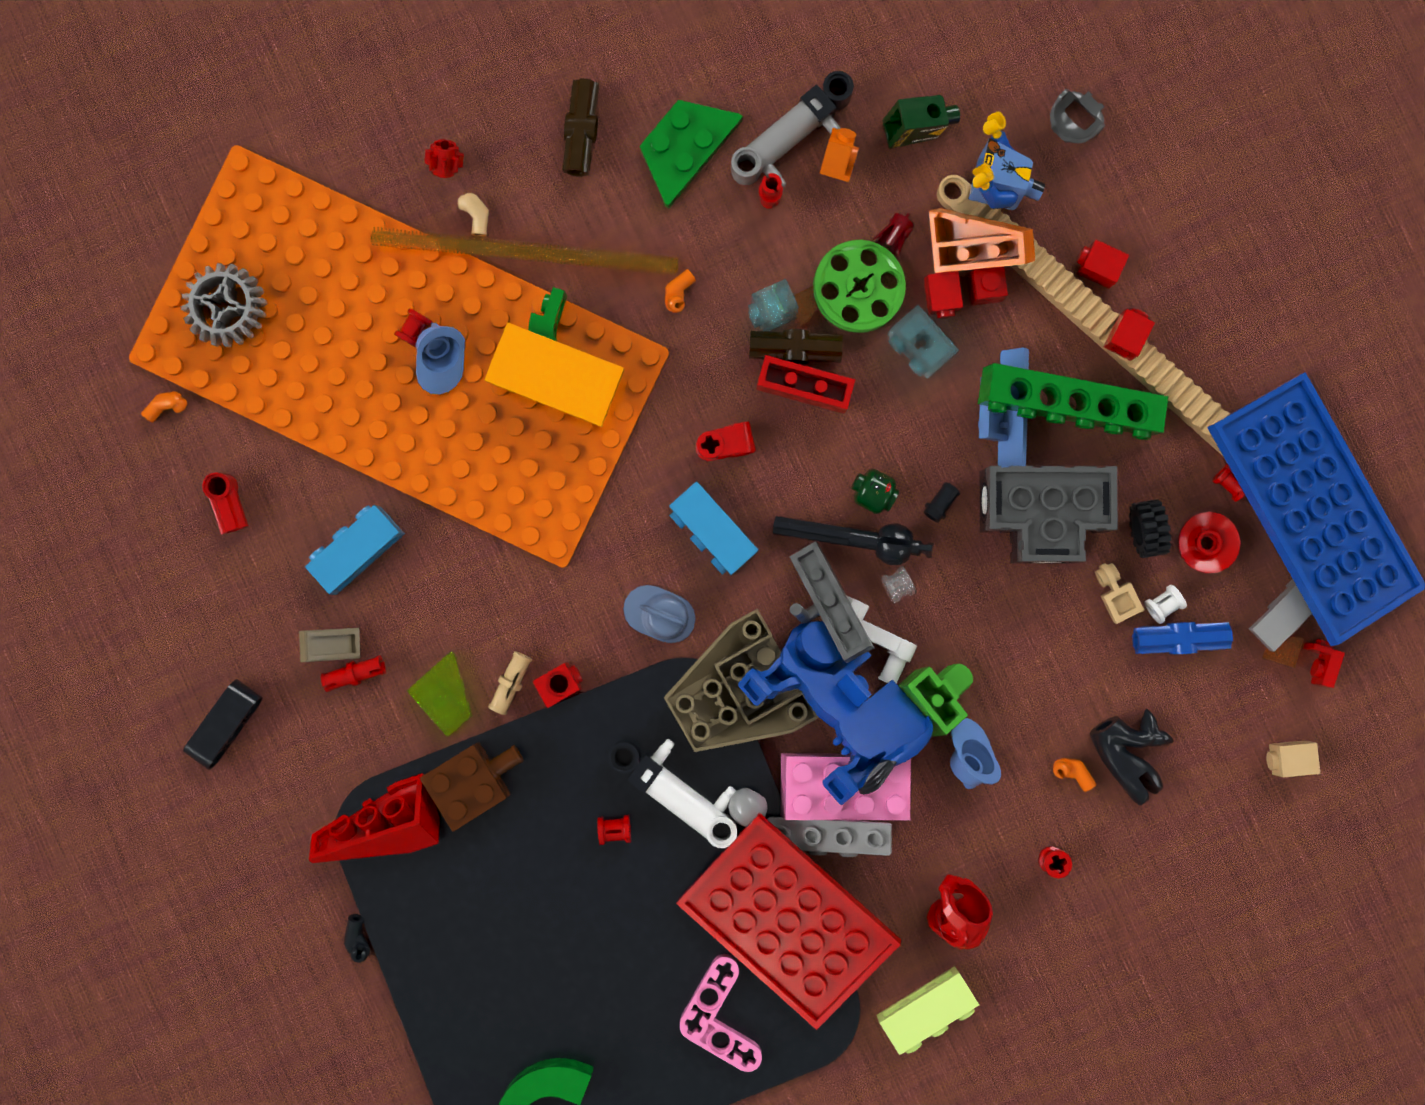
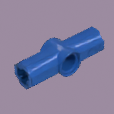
(1182, 638)

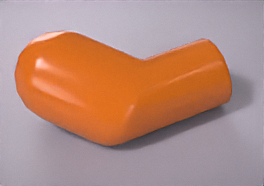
(675, 291)
(163, 402)
(1074, 769)

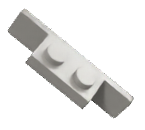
(837, 836)

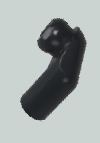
(354, 939)

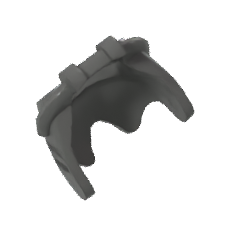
(1065, 127)

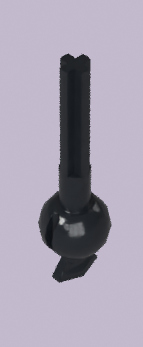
(892, 543)

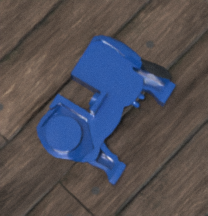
(875, 731)

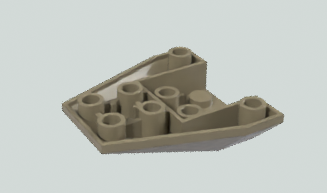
(712, 705)

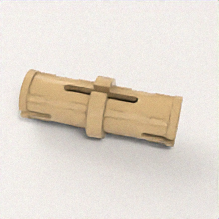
(510, 683)

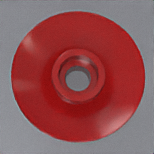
(1223, 542)

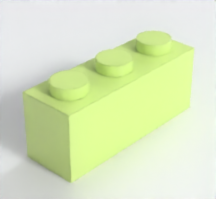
(927, 1011)

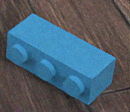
(712, 529)
(353, 549)

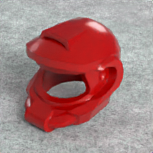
(961, 921)

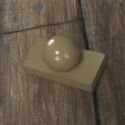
(329, 644)

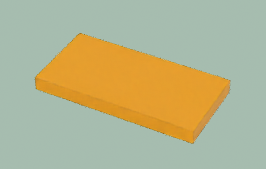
(554, 374)

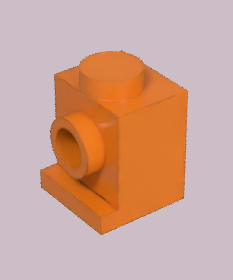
(840, 154)

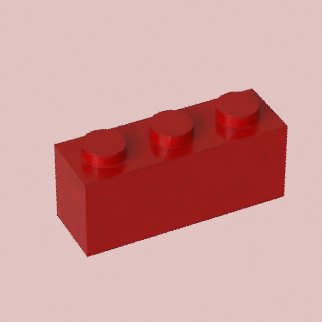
(805, 384)

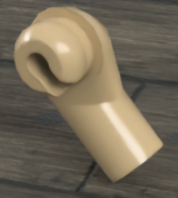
(479, 212)

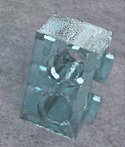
(773, 306)

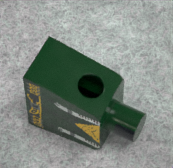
(918, 120)

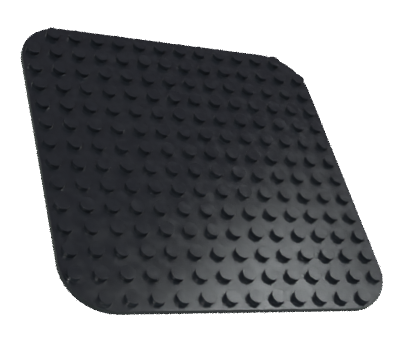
(547, 946)

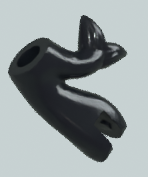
(1129, 770)

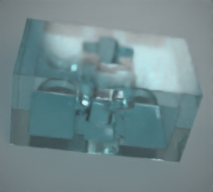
(914, 328)

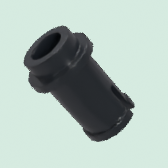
(941, 502)

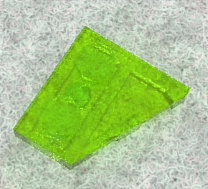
(443, 695)

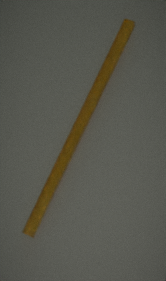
(525, 251)

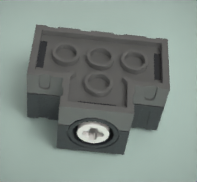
(1048, 509)

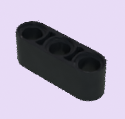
(222, 724)

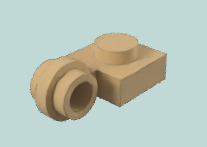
(1120, 600)

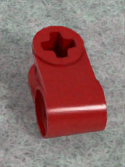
(732, 442)

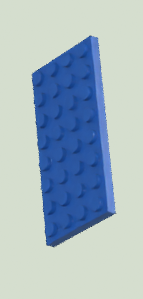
(1317, 508)

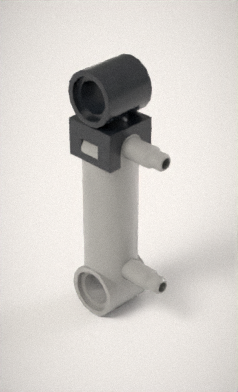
(813, 111)

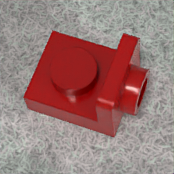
(1327, 665)

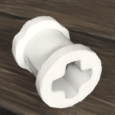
(1165, 604)

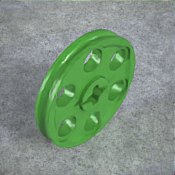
(859, 272)

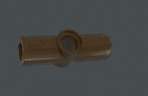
(581, 127)
(796, 346)

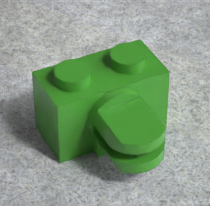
(938, 695)

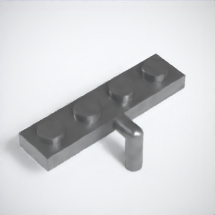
(829, 603)

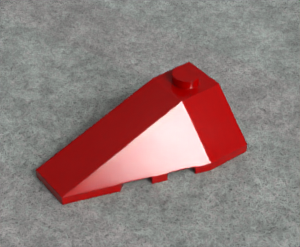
(390, 825)

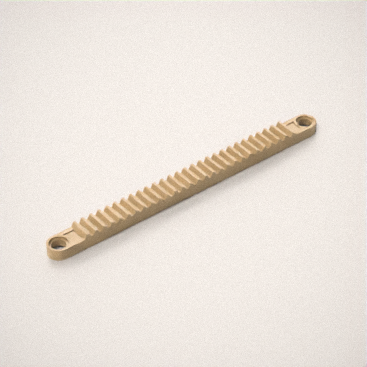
(1097, 321)

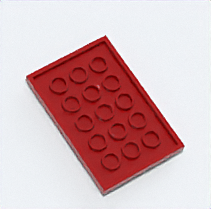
(788, 921)

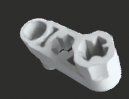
(898, 648)

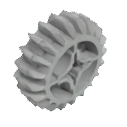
(226, 291)

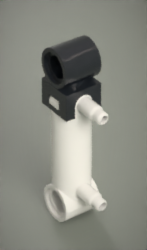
(653, 778)

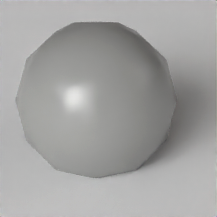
(745, 806)

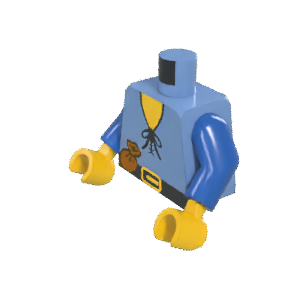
(1001, 171)

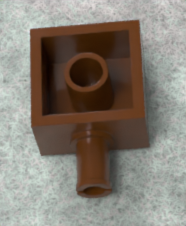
(470, 783)

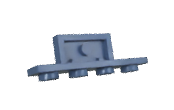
(1007, 427)

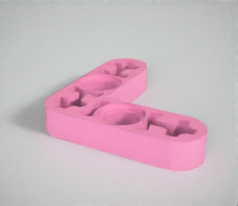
(711, 1025)

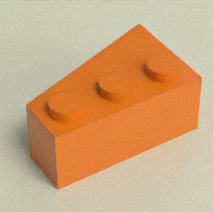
(977, 242)

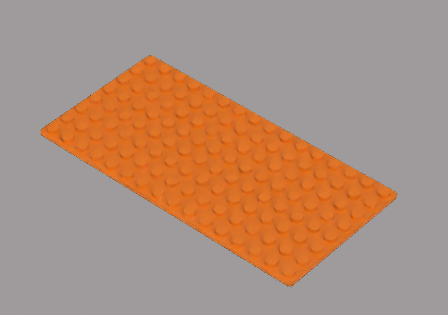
(350, 388)

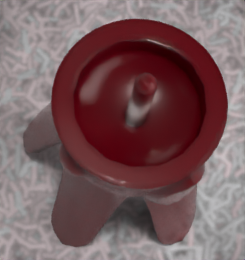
(895, 232)

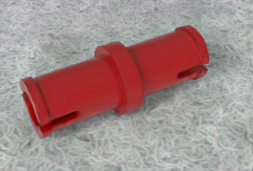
(770, 191)
(353, 673)

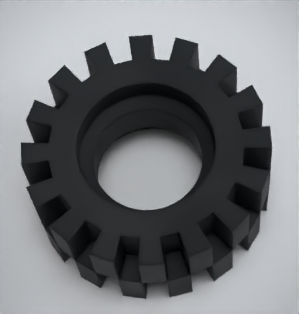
(1150, 528)

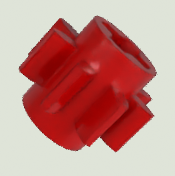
(444, 158)

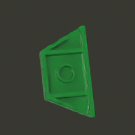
(685, 144)

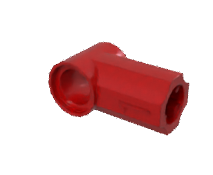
(226, 506)

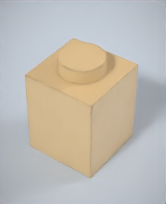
(1293, 758)

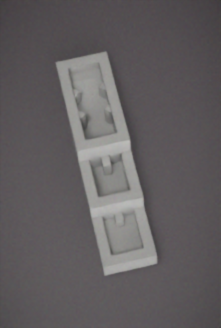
(1282, 618)

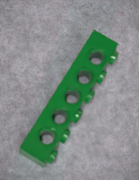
(1147, 408)

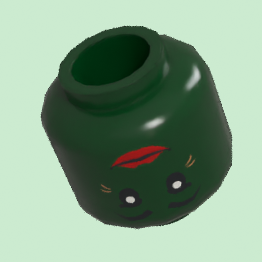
(875, 491)

